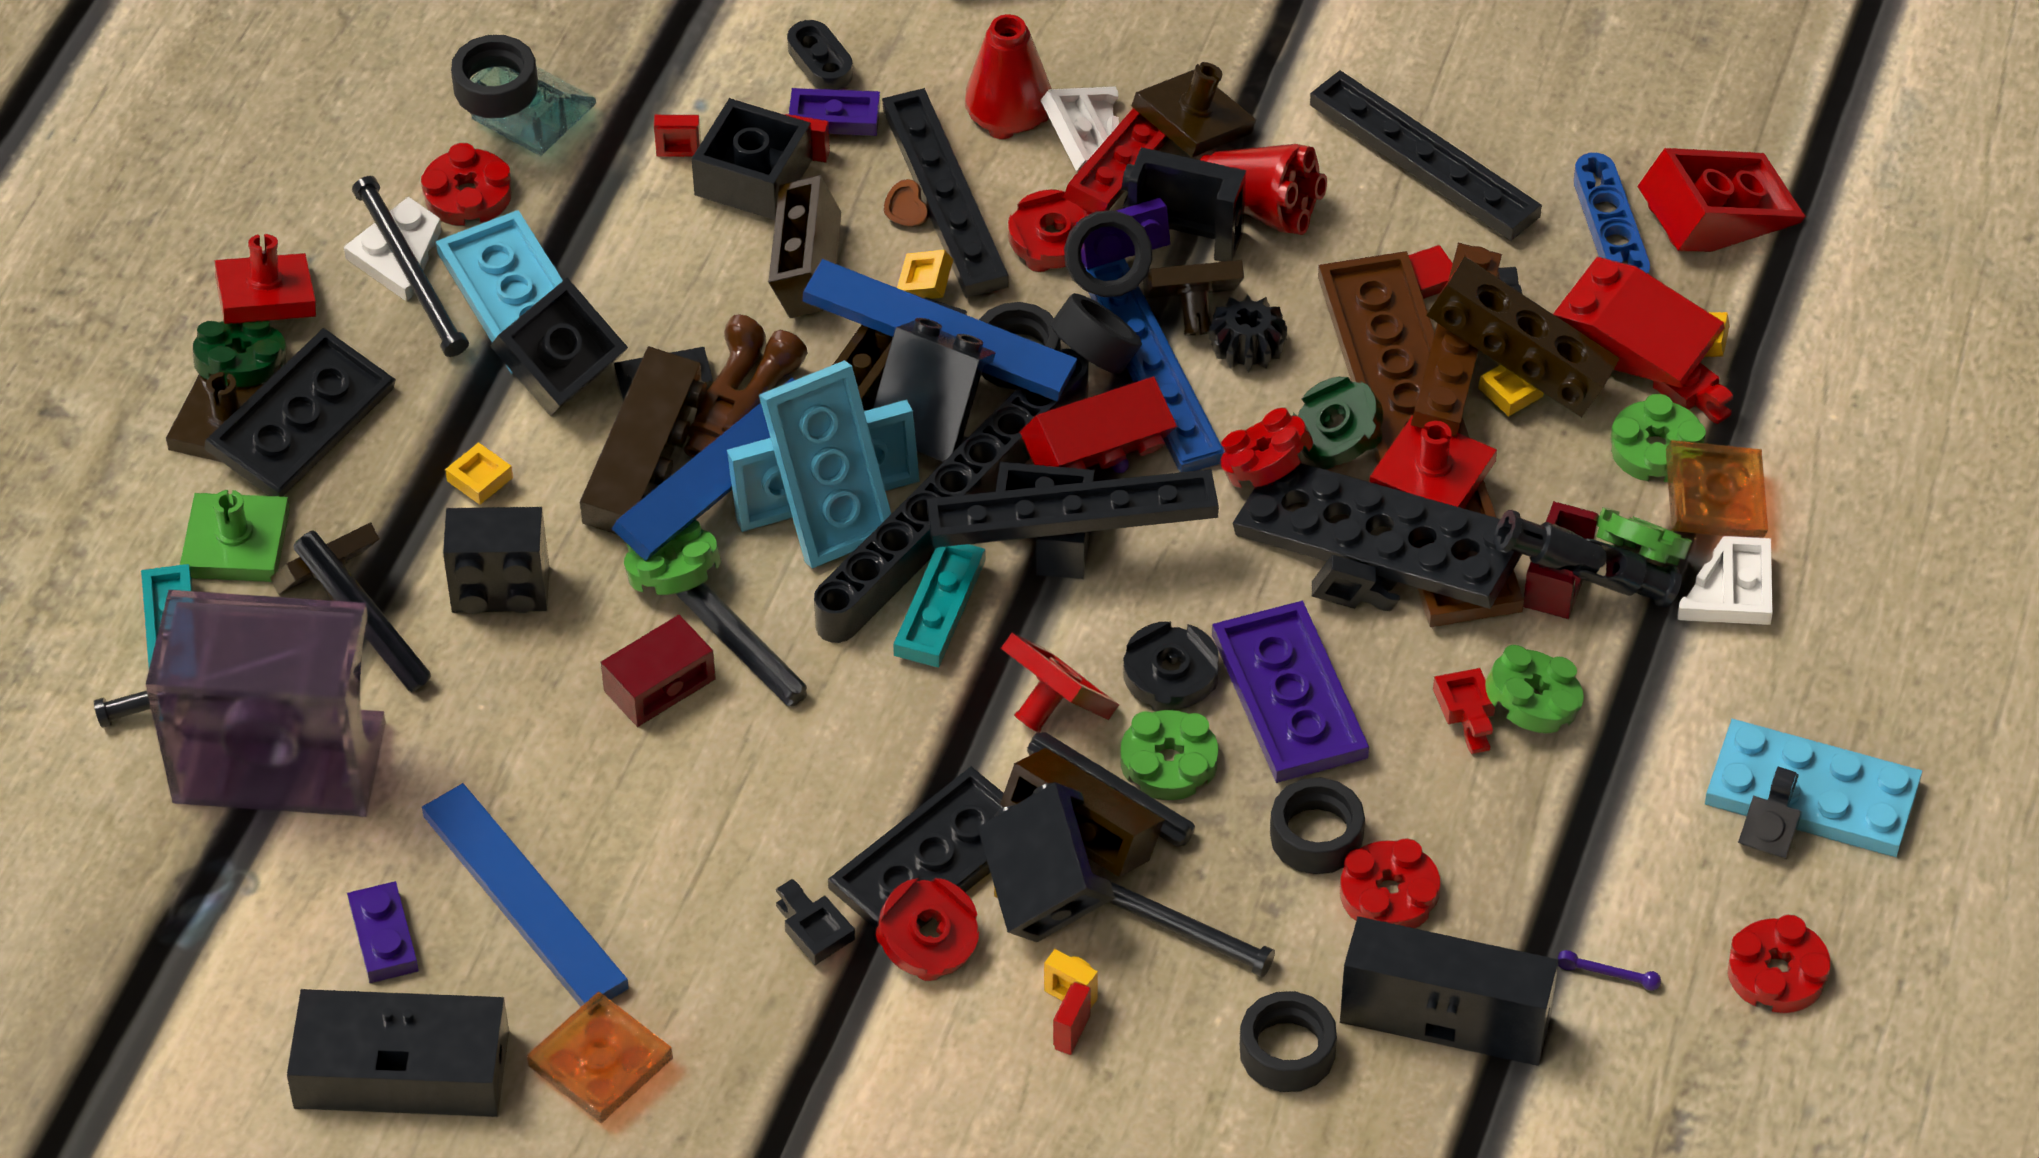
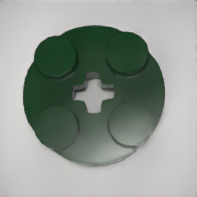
(242, 349)
(1356, 433)

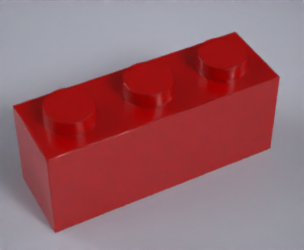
(1101, 428)

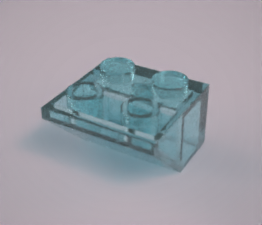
(546, 118)

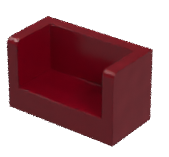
(1557, 590)
(658, 670)

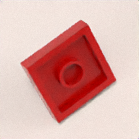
(264, 285)
(1435, 464)
(1055, 682)

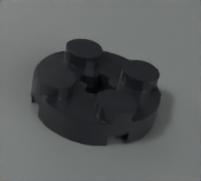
(1170, 688)

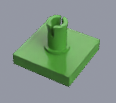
(235, 536)

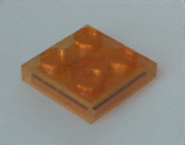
(1716, 489)
(600, 1057)

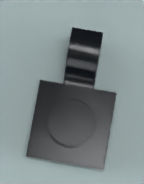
(1351, 582)
(1771, 822)
(813, 926)

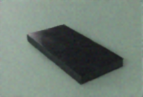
(300, 414)
(928, 844)

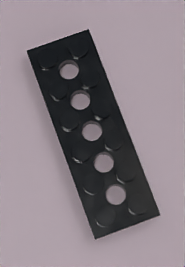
(1373, 506)

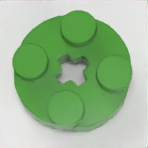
(1647, 419)
(1656, 541)
(677, 565)
(1522, 671)
(1169, 730)

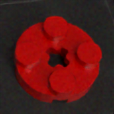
(462, 166)
(1028, 228)
(1265, 449)
(1393, 861)
(1784, 940)
(924, 955)

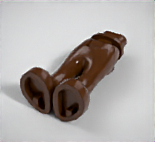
(725, 404)

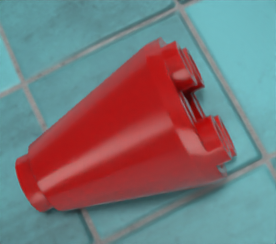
(1007, 80)
(1279, 183)

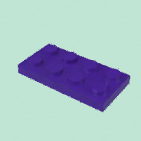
(1290, 691)

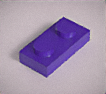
(846, 110)
(1113, 244)
(382, 932)

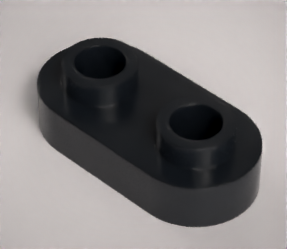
(820, 55)

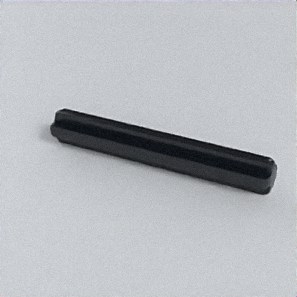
(378, 629)
(745, 644)
(1175, 828)

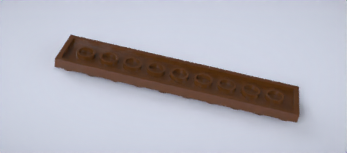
(1387, 347)

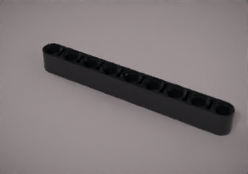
(904, 540)

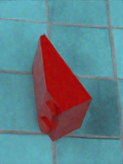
(1717, 197)
(1640, 321)

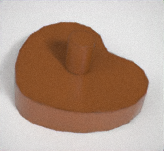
(905, 205)

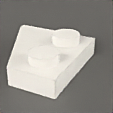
(1081, 119)
(374, 256)
(1733, 584)

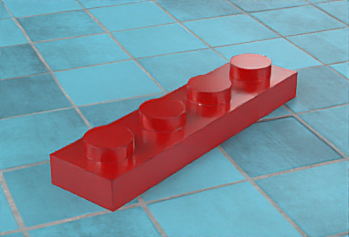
(1100, 179)

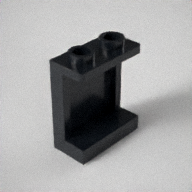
(1198, 196)
(937, 378)
(1042, 863)

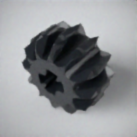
(1248, 332)

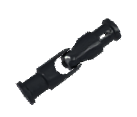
(1563, 549)

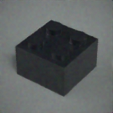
(749, 157)
(558, 346)
(496, 559)

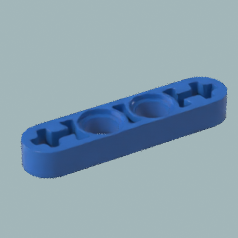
(1608, 223)

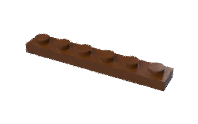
(1450, 359)

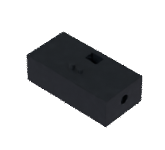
(1448, 990)
(398, 1053)

